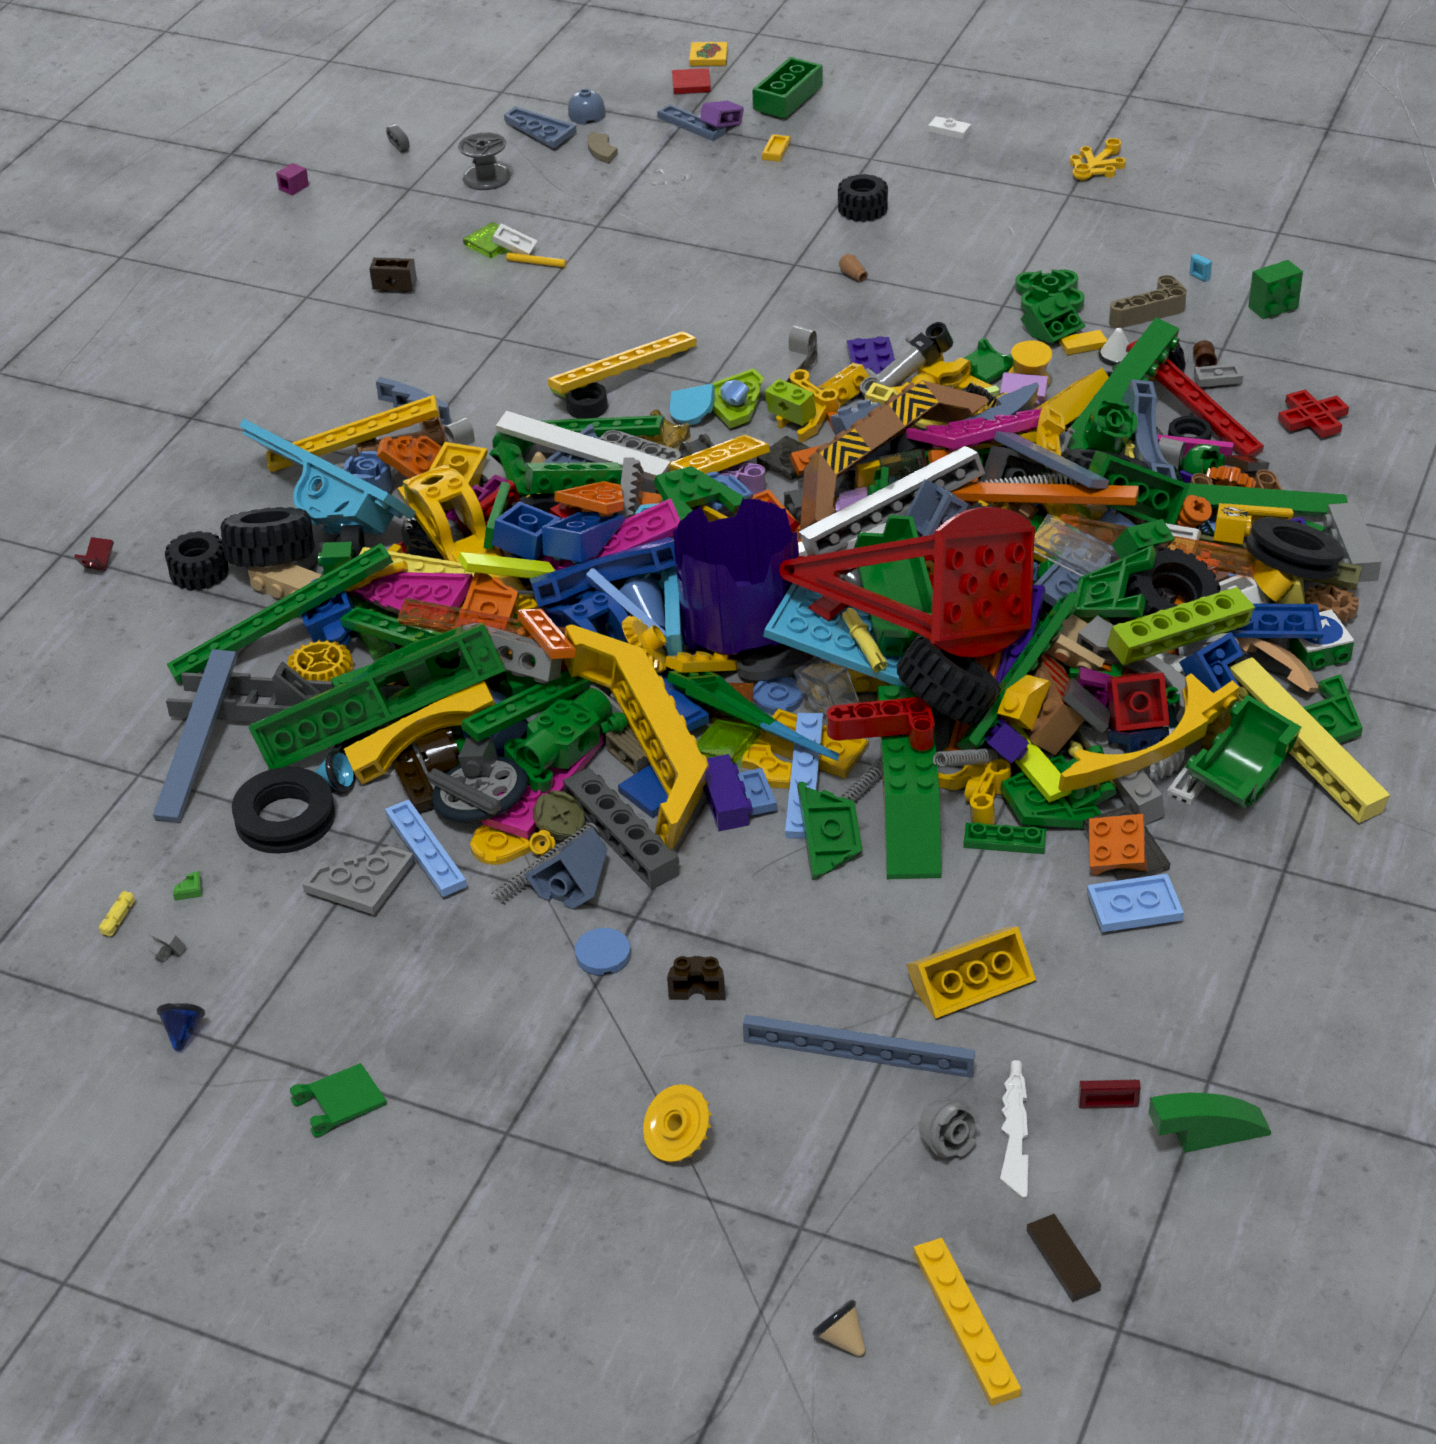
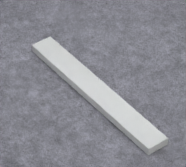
(577, 443)

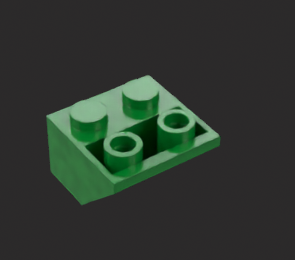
(1052, 319)

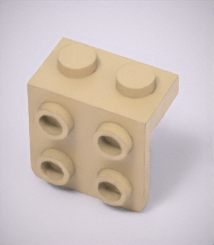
(1066, 649)

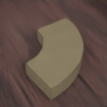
(600, 147)

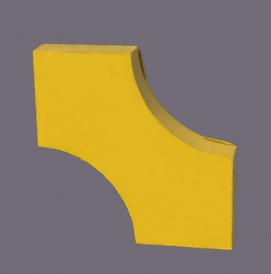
(776, 771)

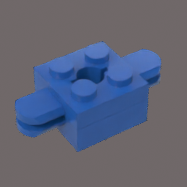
(324, 620)

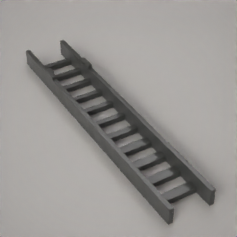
(253, 686)

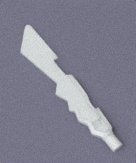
(1015, 1164)

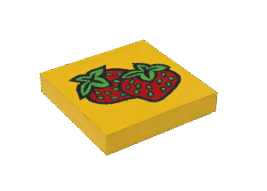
(708, 54)

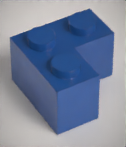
(1211, 662)

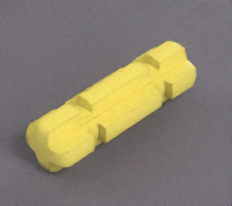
(116, 913)

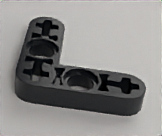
(416, 540)

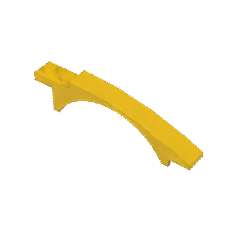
(1200, 709)

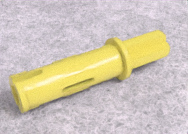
(860, 633)

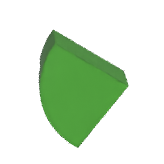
(189, 887)

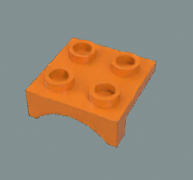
(1117, 843)

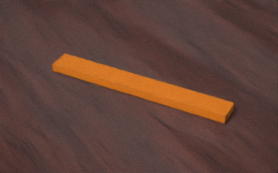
(1047, 493)

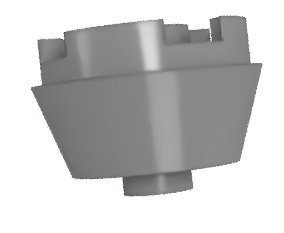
(949, 1127)

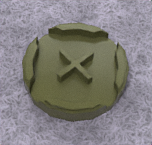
(558, 814)

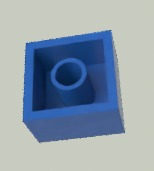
(521, 530)

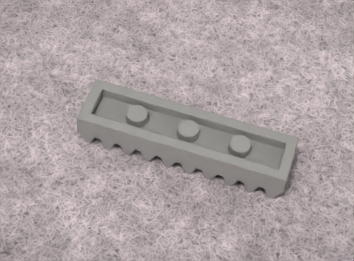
(631, 486)

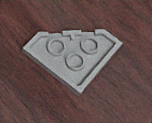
(360, 880)

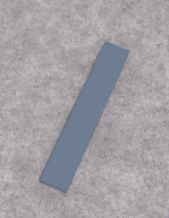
(1051, 460)

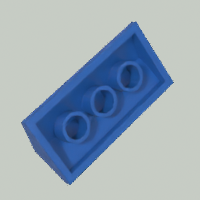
(1282, 622)

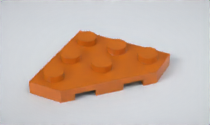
(408, 454)
(598, 497)

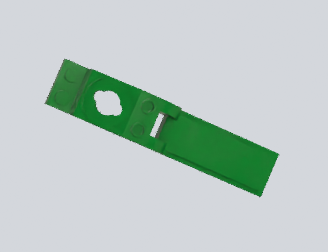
(361, 704)

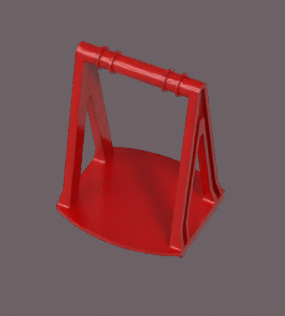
(977, 582)

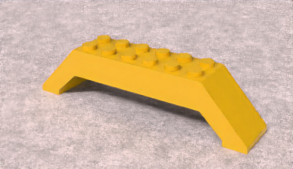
(652, 719)

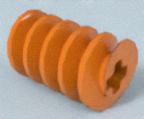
(1194, 512)

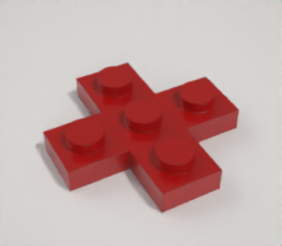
(1318, 415)

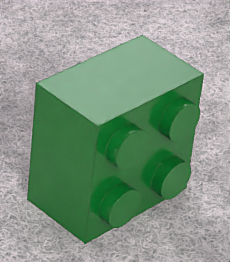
(1275, 289)

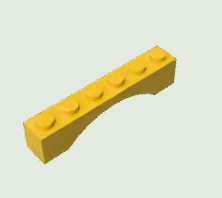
(376, 752)

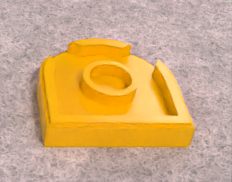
(497, 845)

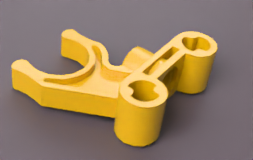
(825, 401)
(981, 785)

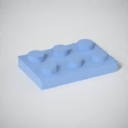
(1135, 902)

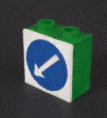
(1330, 650)

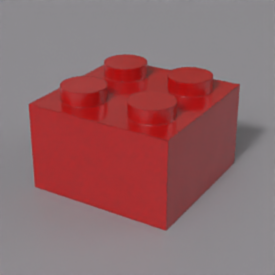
(1137, 701)

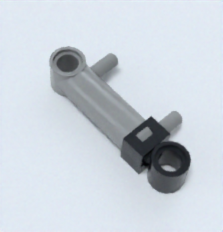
(922, 350)

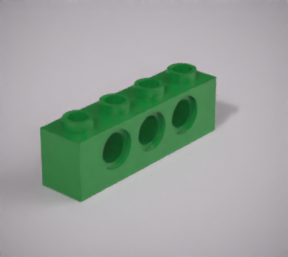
(562, 476)

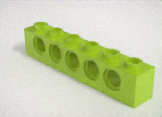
(1180, 625)

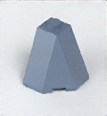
(571, 871)

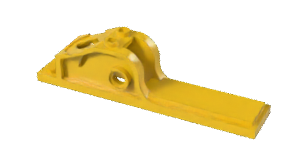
(424, 495)

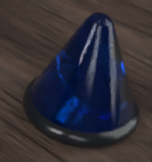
(180, 1021)

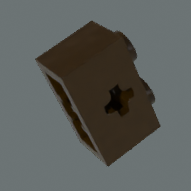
(393, 274)

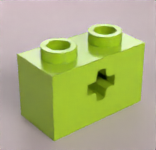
(790, 402)

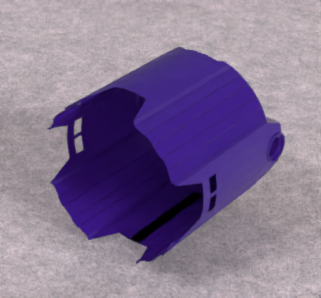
(732, 576)

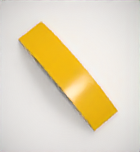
(1048, 430)

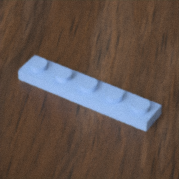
(426, 848)

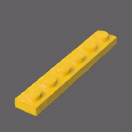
(967, 1322)

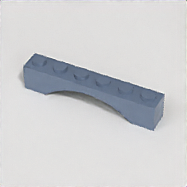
(1142, 400)

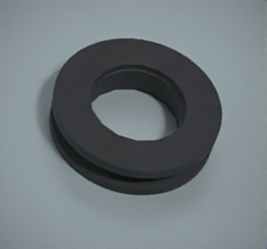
(1295, 548)
(289, 834)

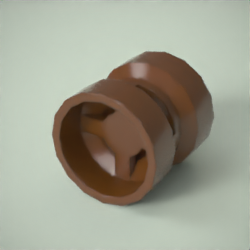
(1204, 354)

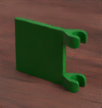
(340, 1097)

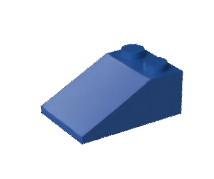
(579, 536)

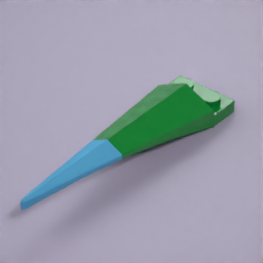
(715, 693)

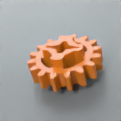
(1230, 477)

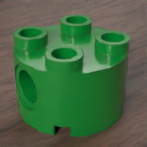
(1110, 426)

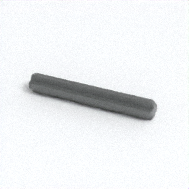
(464, 791)

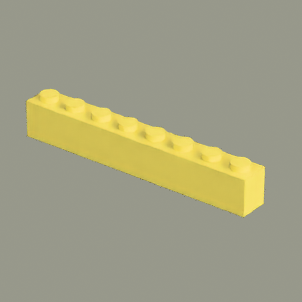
(1315, 746)

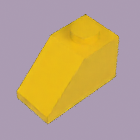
(1023, 701)

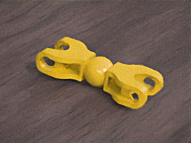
(942, 373)

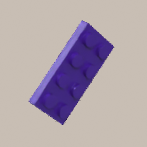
(871, 353)

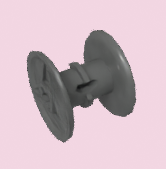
(486, 172)

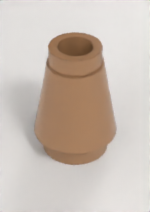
(851, 266)

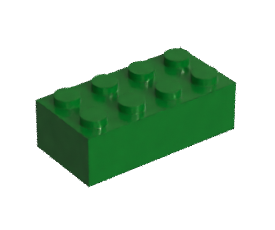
(787, 87)
(1158, 494)

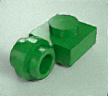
(615, 722)

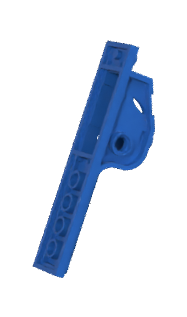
(604, 615)

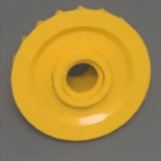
(649, 639)
(676, 1123)

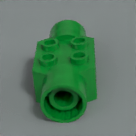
(563, 732)

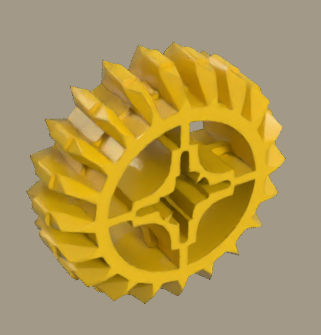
(321, 660)

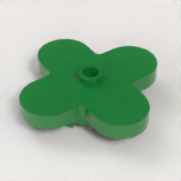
(1041, 286)

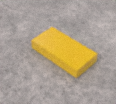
(776, 148)
(1083, 342)

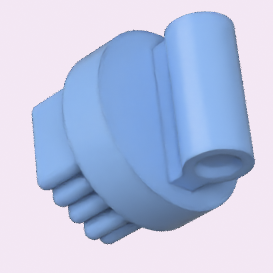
(734, 392)

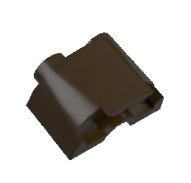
(439, 750)
(696, 976)

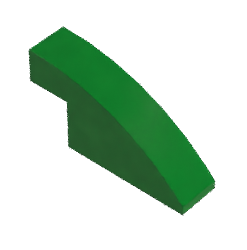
(1206, 1119)

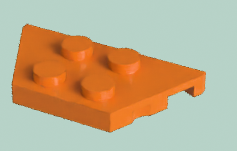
(491, 596)

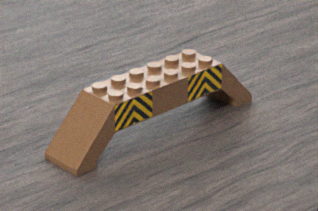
(869, 434)

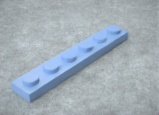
(804, 769)

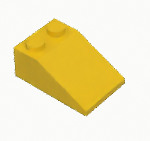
(463, 459)

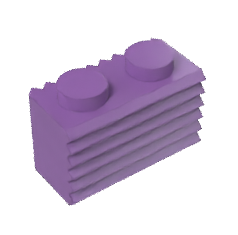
(722, 113)

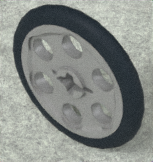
(462, 811)

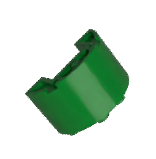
(1247, 753)

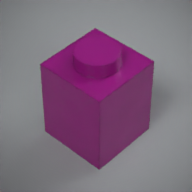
(292, 179)

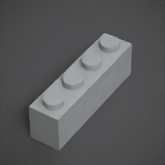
(1349, 529)

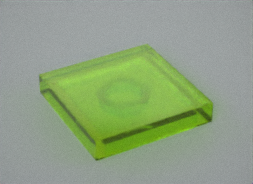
(481, 241)
(727, 738)

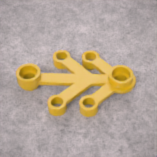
(1084, 171)

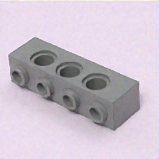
(522, 649)

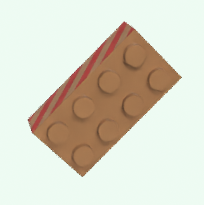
(1056, 718)

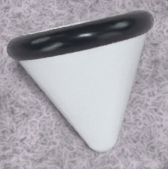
(1115, 348)

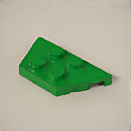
(829, 829)

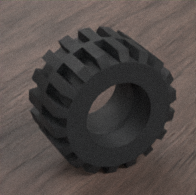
(862, 197)
(196, 560)

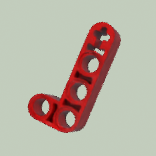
(882, 719)

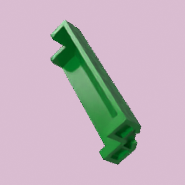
(900, 580)

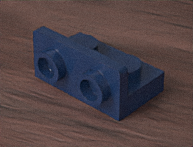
(1138, 739)

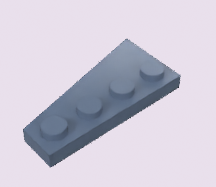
(544, 128)

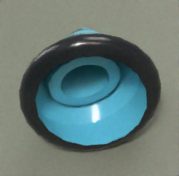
(337, 771)

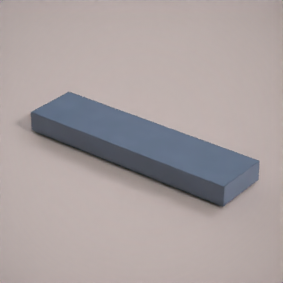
(690, 122)

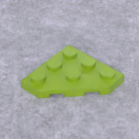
(737, 415)

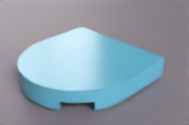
(692, 403)

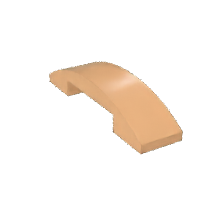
(1299, 675)

